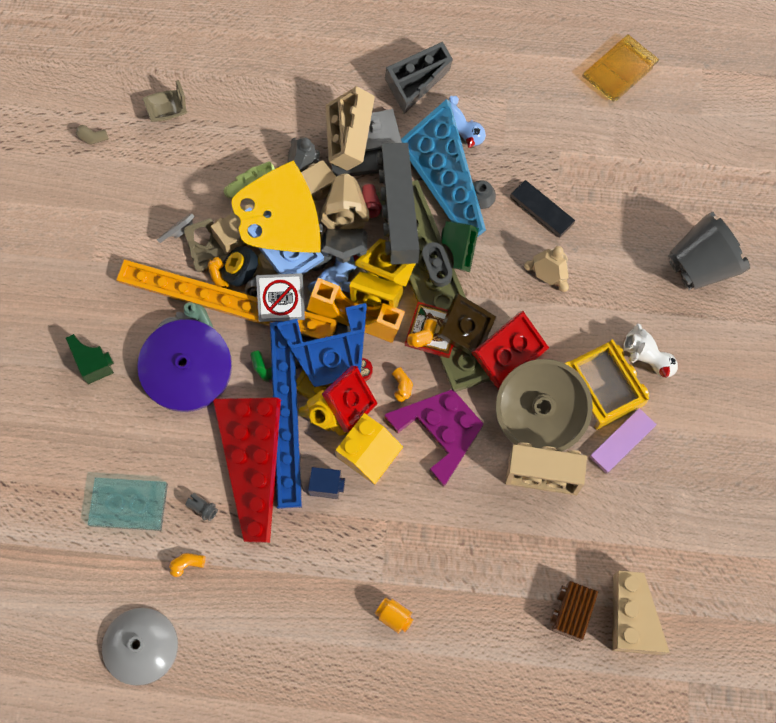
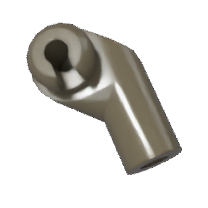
(90, 136)

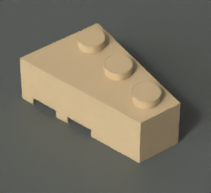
(348, 127)
(635, 616)

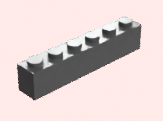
(399, 204)

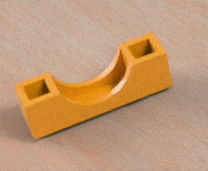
(330, 302)

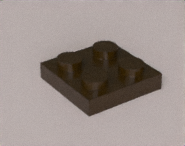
(466, 324)

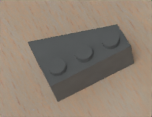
(417, 74)

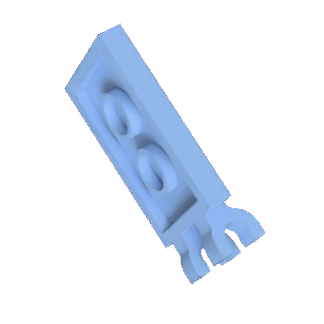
(285, 261)

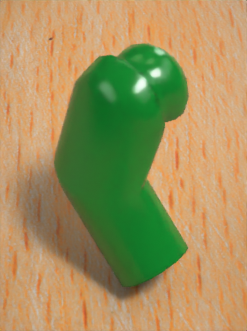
(259, 366)

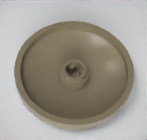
(544, 405)

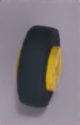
(239, 266)

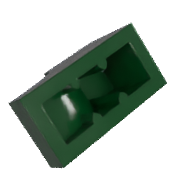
(462, 242)
(91, 361)

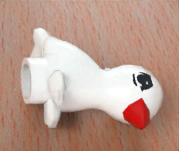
(644, 348)

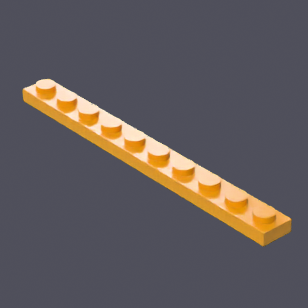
(213, 297)

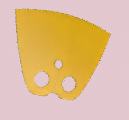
(294, 215)

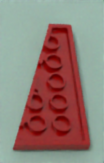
(250, 446)

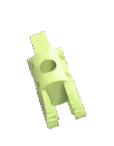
(246, 178)

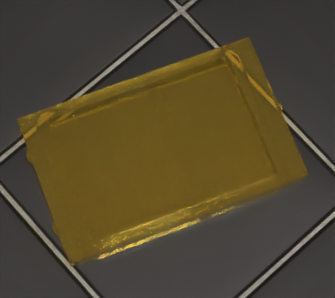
(620, 68)

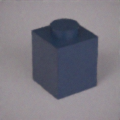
(326, 483)

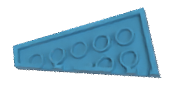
(442, 164)

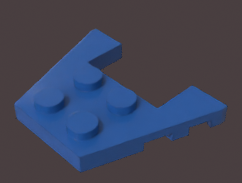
(330, 356)

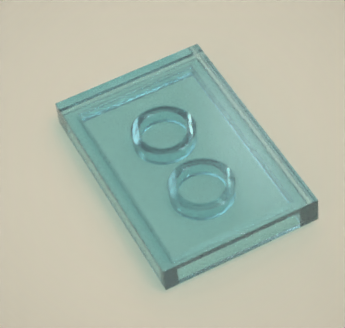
(128, 504)

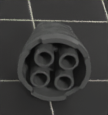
(708, 254)

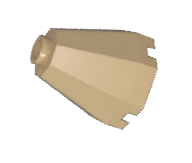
(344, 205)

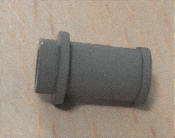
(202, 507)

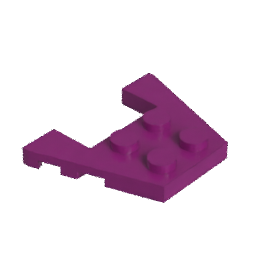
(448, 422)

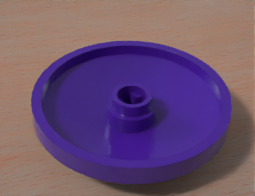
(187, 386)

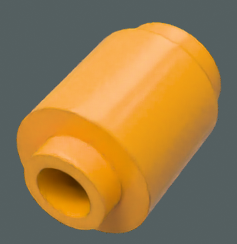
(394, 615)

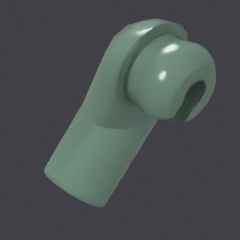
(197, 313)

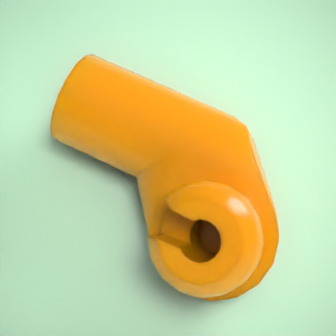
(184, 560)

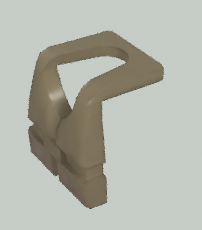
(200, 253)

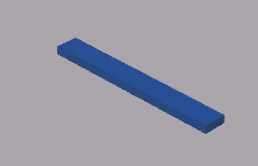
(288, 452)

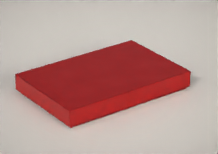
(510, 347)

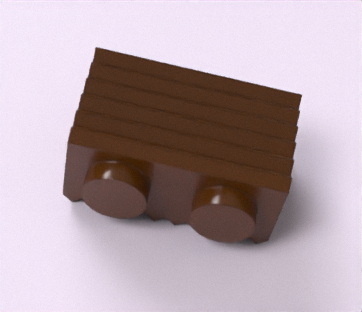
(574, 611)

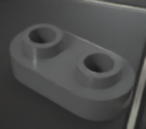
(438, 265)

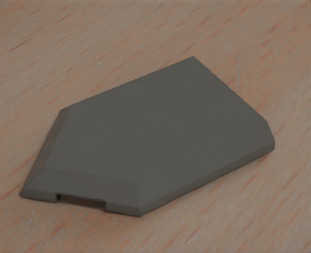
(344, 243)

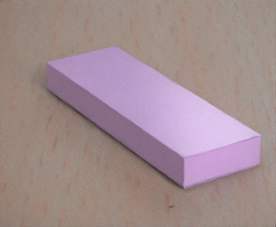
(622, 441)

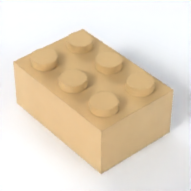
(546, 469)

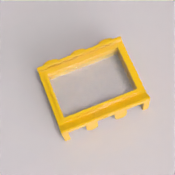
(611, 383)

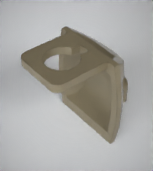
(166, 104)

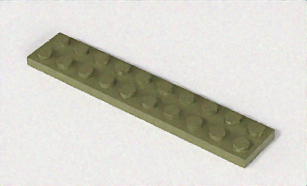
(461, 368)

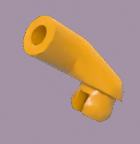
(216, 276)
(423, 337)
(405, 385)

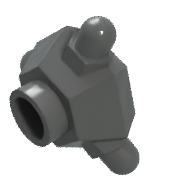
(303, 153)

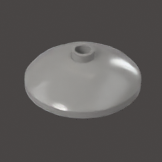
(156, 649)

